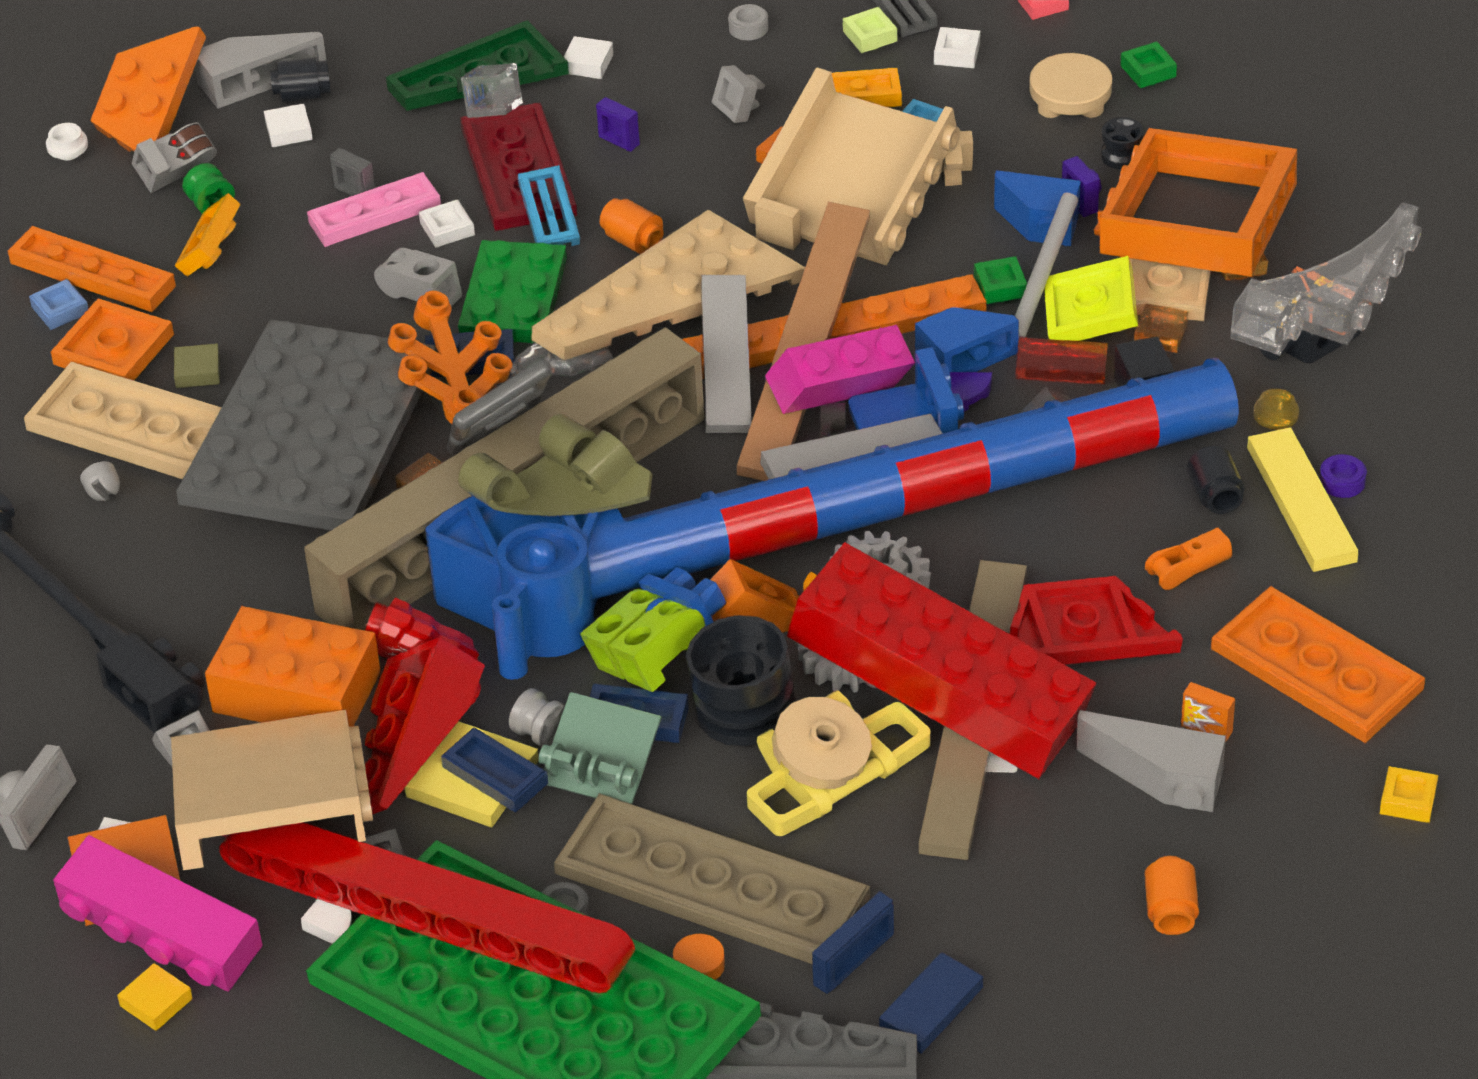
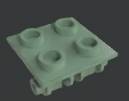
(599, 748)

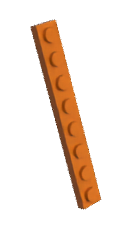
(871, 313)

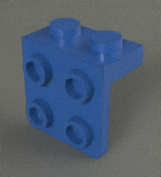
(928, 395)

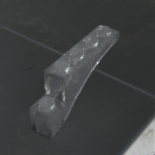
(1329, 297)

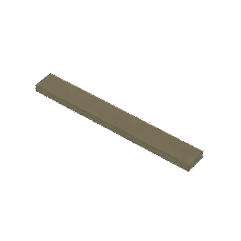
(960, 762)

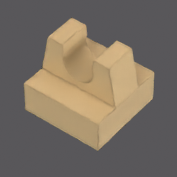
(958, 160)

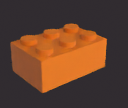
(291, 668)

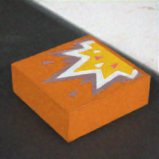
(1207, 710)

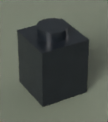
(1141, 359)

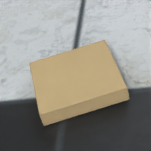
(1171, 287)

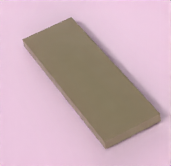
(708, 878)

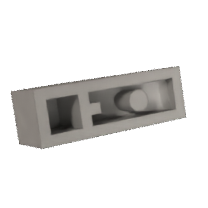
(242, 65)
(1161, 760)

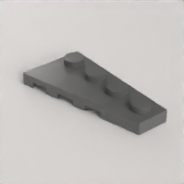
(813, 1049)

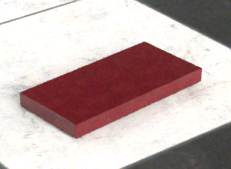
(510, 146)

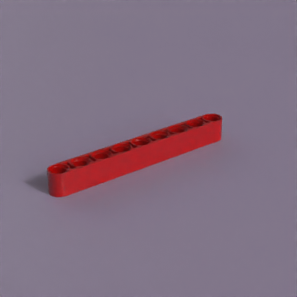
(434, 902)

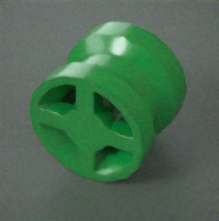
(206, 186)

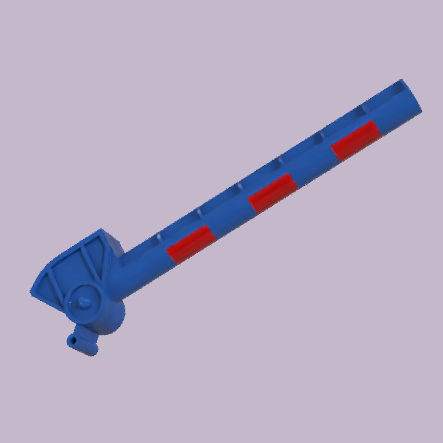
(543, 574)

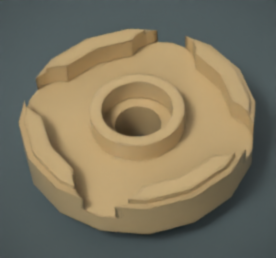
(818, 761)

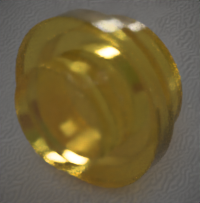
(1276, 409)

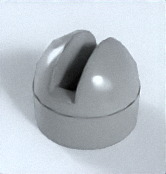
(100, 480)

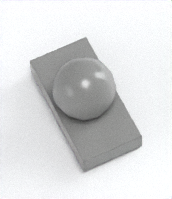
(34, 795)

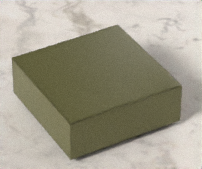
(196, 365)

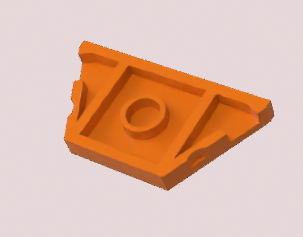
(147, 88)

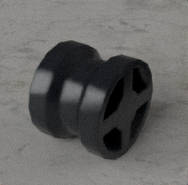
(1119, 140)

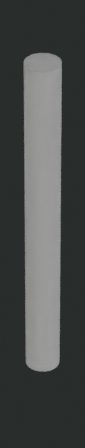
(1045, 262)

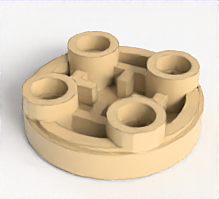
(1070, 85)

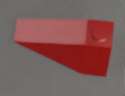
(416, 708)

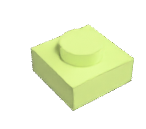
(870, 30)

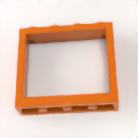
(1205, 158)

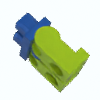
(652, 626)

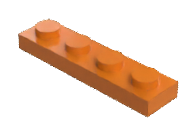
(92, 268)

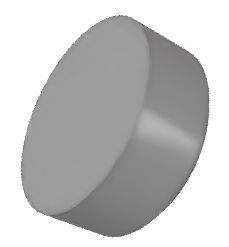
(748, 22)

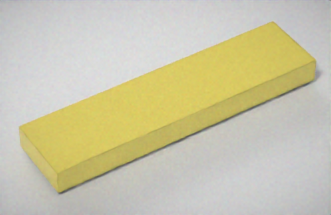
(1302, 499)

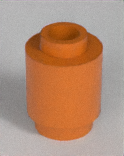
(631, 225)
(1171, 895)

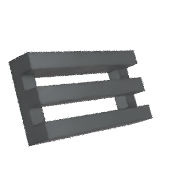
(917, 11)

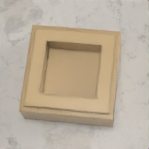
(777, 223)

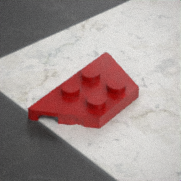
(1090, 622)

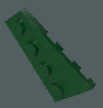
(440, 77)

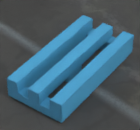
(555, 237)

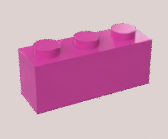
(839, 368)

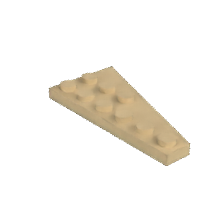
(663, 286)

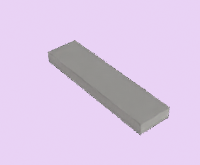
(725, 354)
(846, 445)

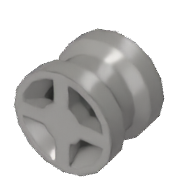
(536, 717)

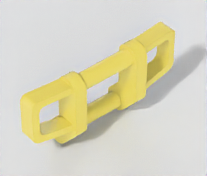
(819, 801)

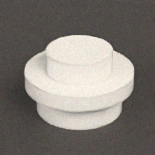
(66, 141)

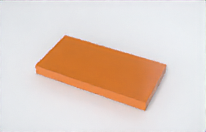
(1318, 664)

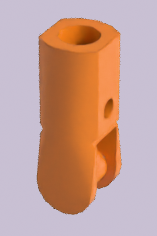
(1185, 560)

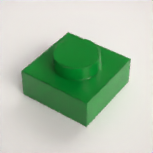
(1148, 64)
(1000, 279)

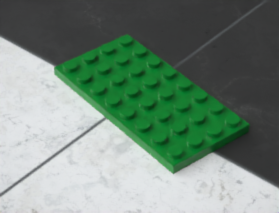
(525, 1025)

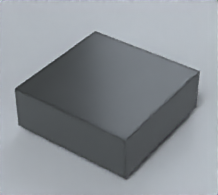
(351, 172)

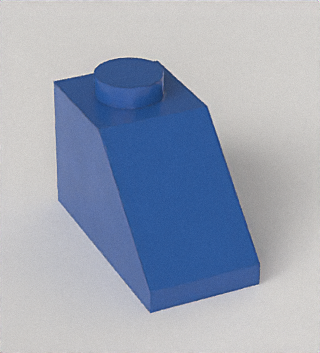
(1031, 202)
(968, 338)

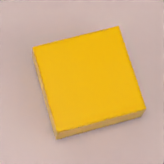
(1408, 794)
(155, 996)

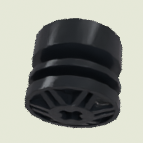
(740, 678)

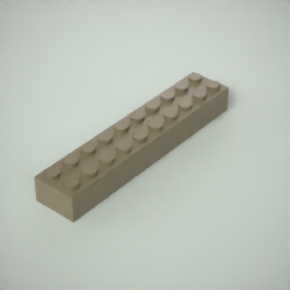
(383, 551)

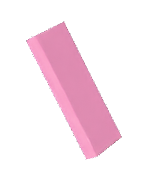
(373, 209)

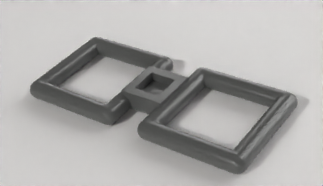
(499, 406)

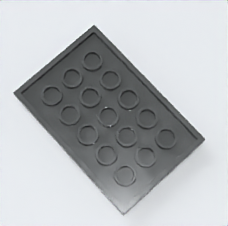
(303, 428)

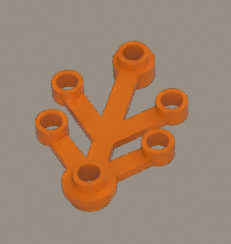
(433, 314)

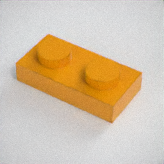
(874, 85)
(210, 230)

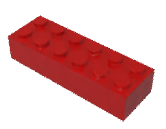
(940, 659)

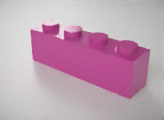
(157, 914)

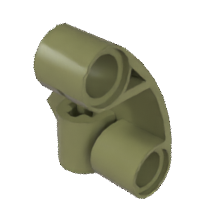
(573, 478)

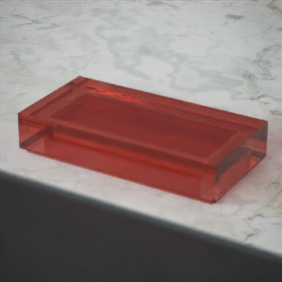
(1061, 360)

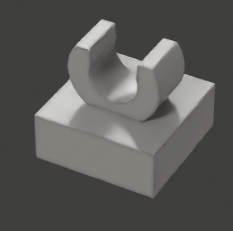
(736, 93)

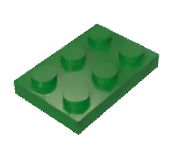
(513, 286)

